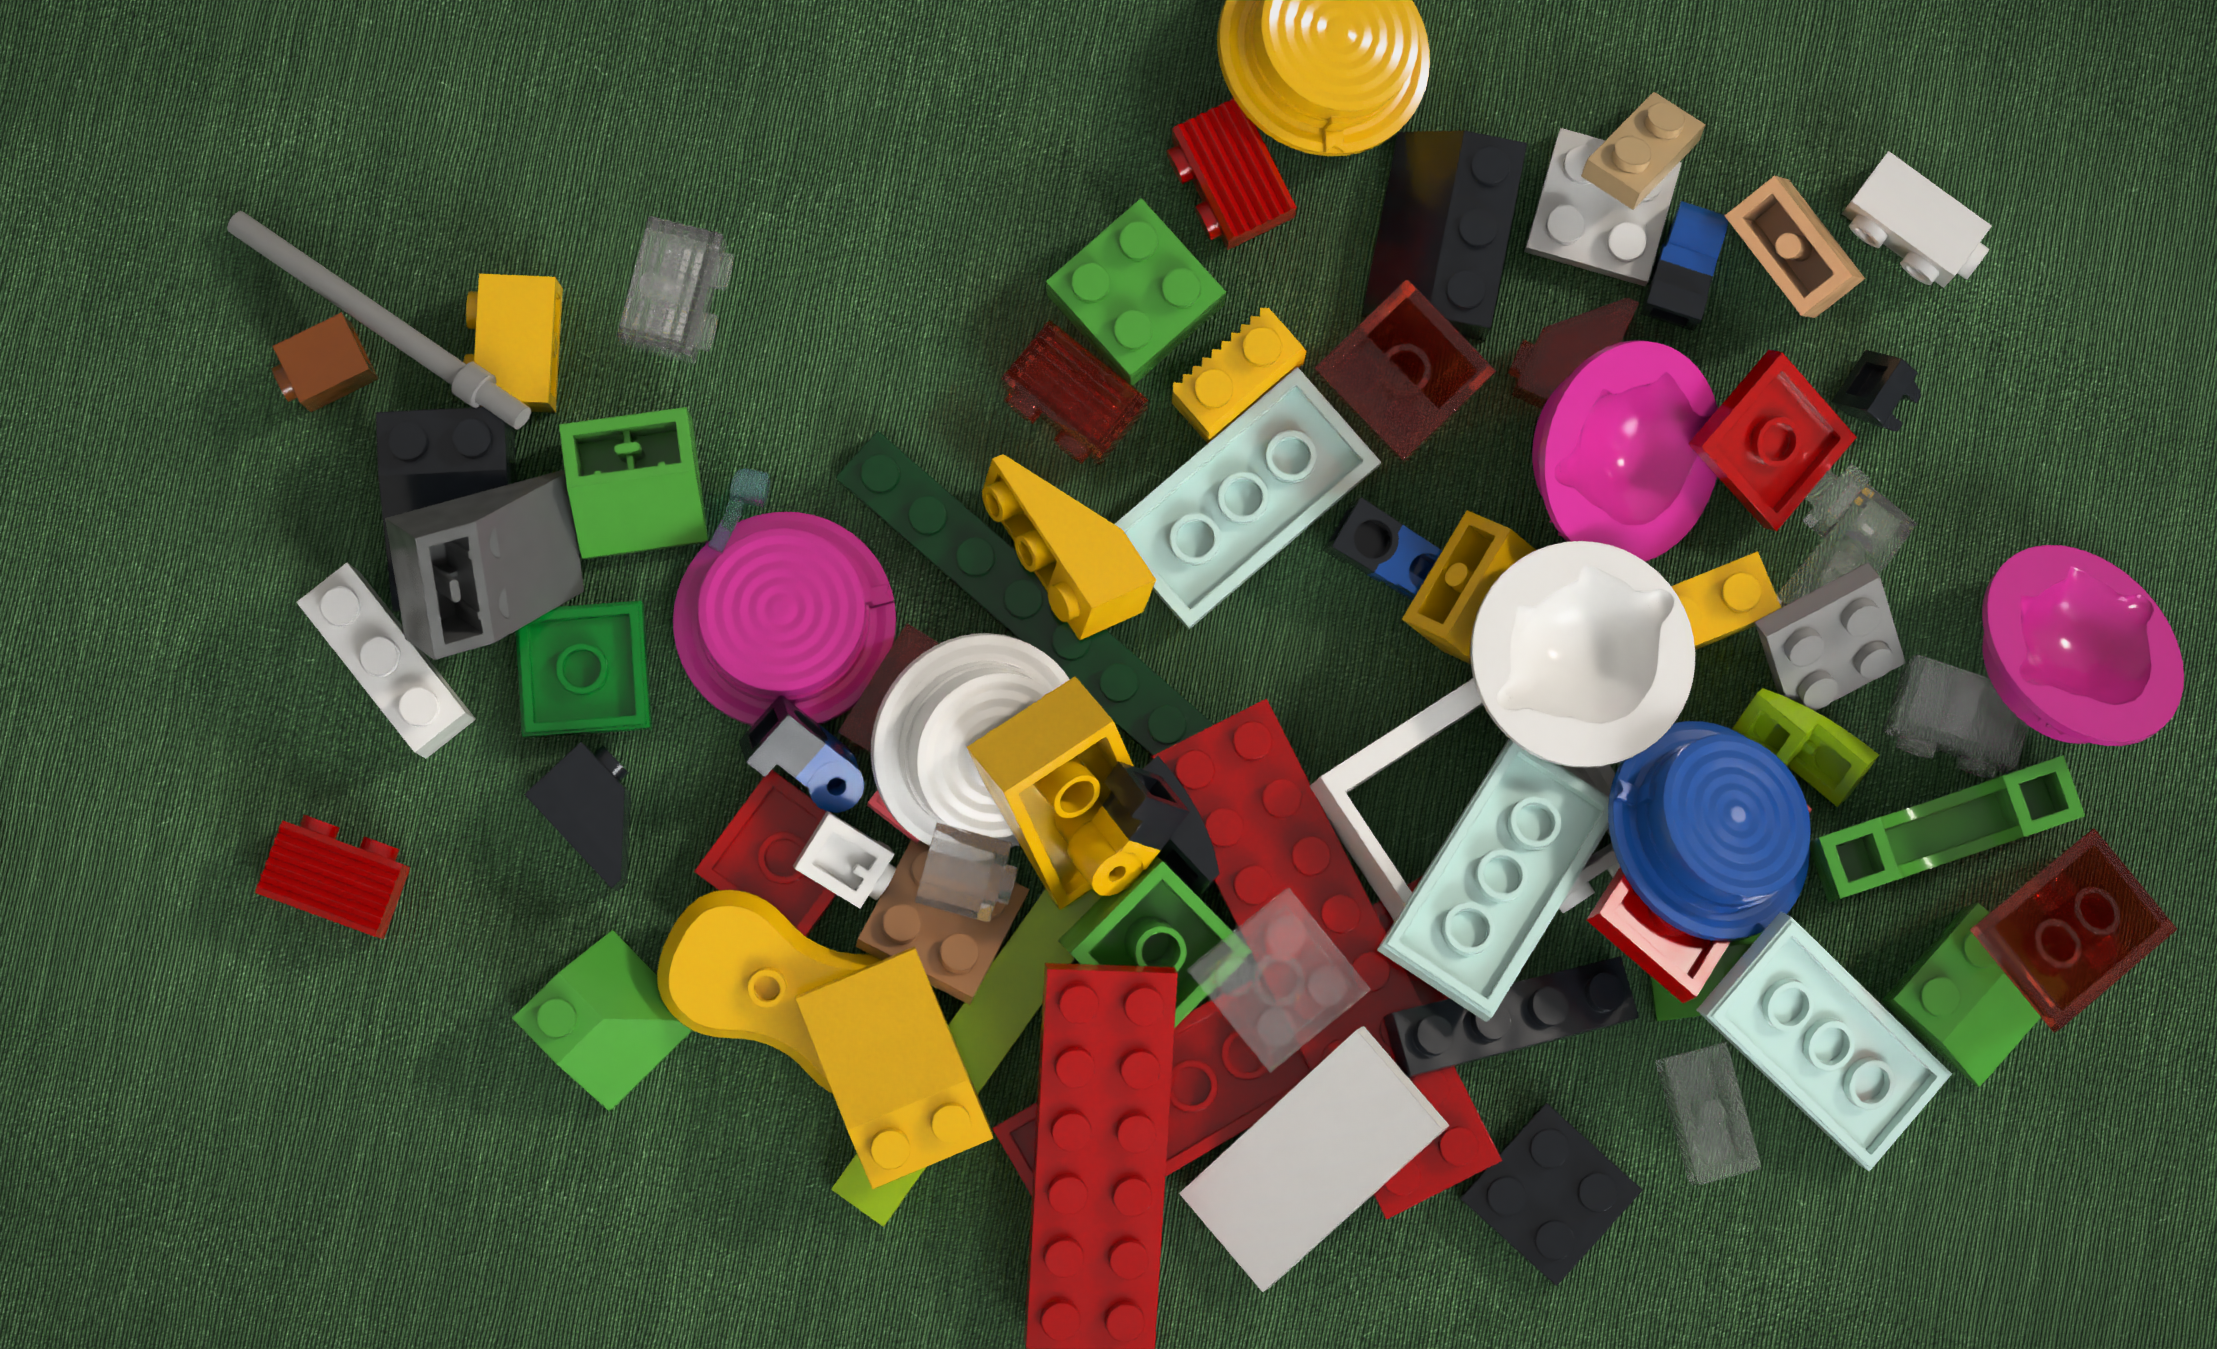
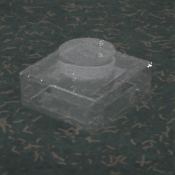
(1832, 497)

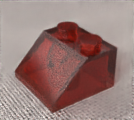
(1404, 371)

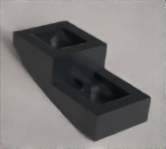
(1189, 849)

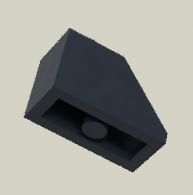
(589, 809)

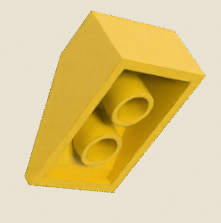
(1050, 778)
(894, 1067)

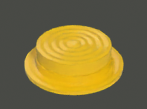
(1325, 70)

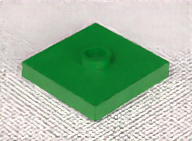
(584, 671)

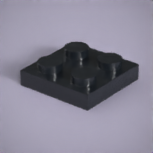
(1551, 1194)

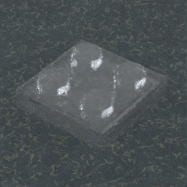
(1278, 979)

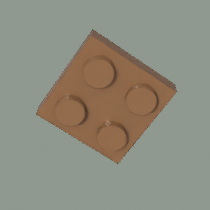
(950, 945)

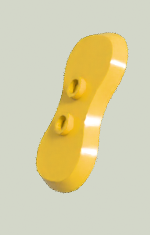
(737, 971)

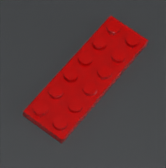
(1100, 1156)

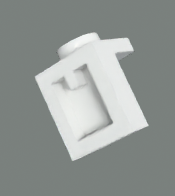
(846, 861)

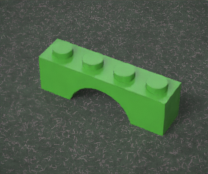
(1946, 829)

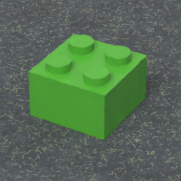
(1135, 292)
(1150, 925)

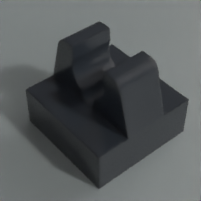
(1876, 388)

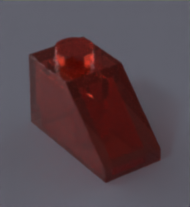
(1566, 346)

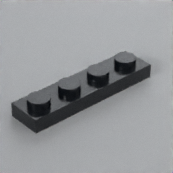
(1528, 1016)

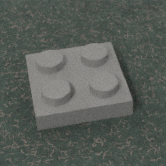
(1832, 640)

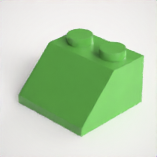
(1963, 1001)

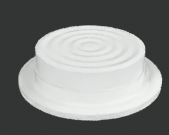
(1582, 654)
(940, 709)

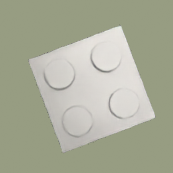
(1590, 227)

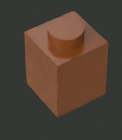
(322, 363)

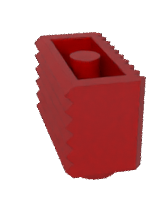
(1231, 173)
(332, 877)

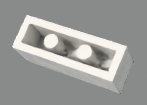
(384, 662)

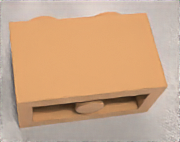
(1794, 247)

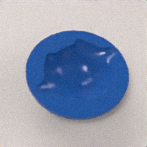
(1710, 831)

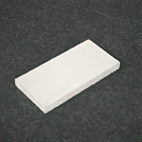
(1313, 1158)

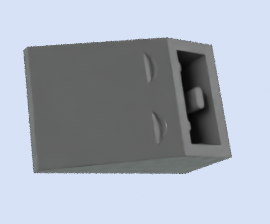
(484, 564)

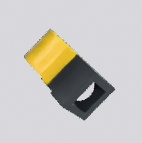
(1126, 829)

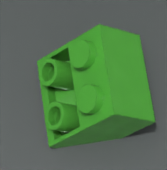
(634, 482)

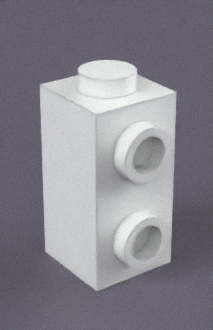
(1917, 223)

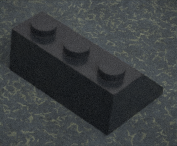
(1447, 223)

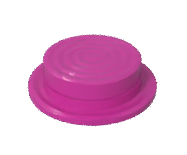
(1618, 450)
(786, 614)
(2079, 648)

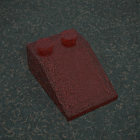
(2073, 929)

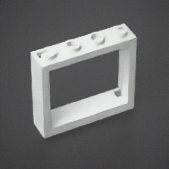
(1360, 842)

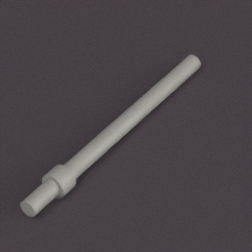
(468, 381)

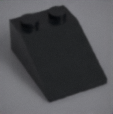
(439, 458)

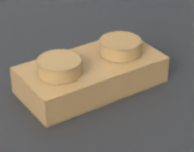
(1643, 150)

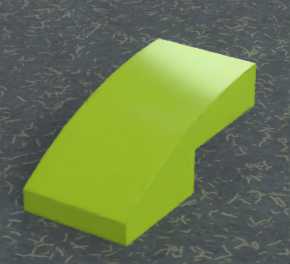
(1807, 743)

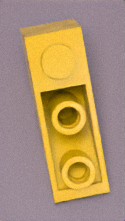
(1077, 554)

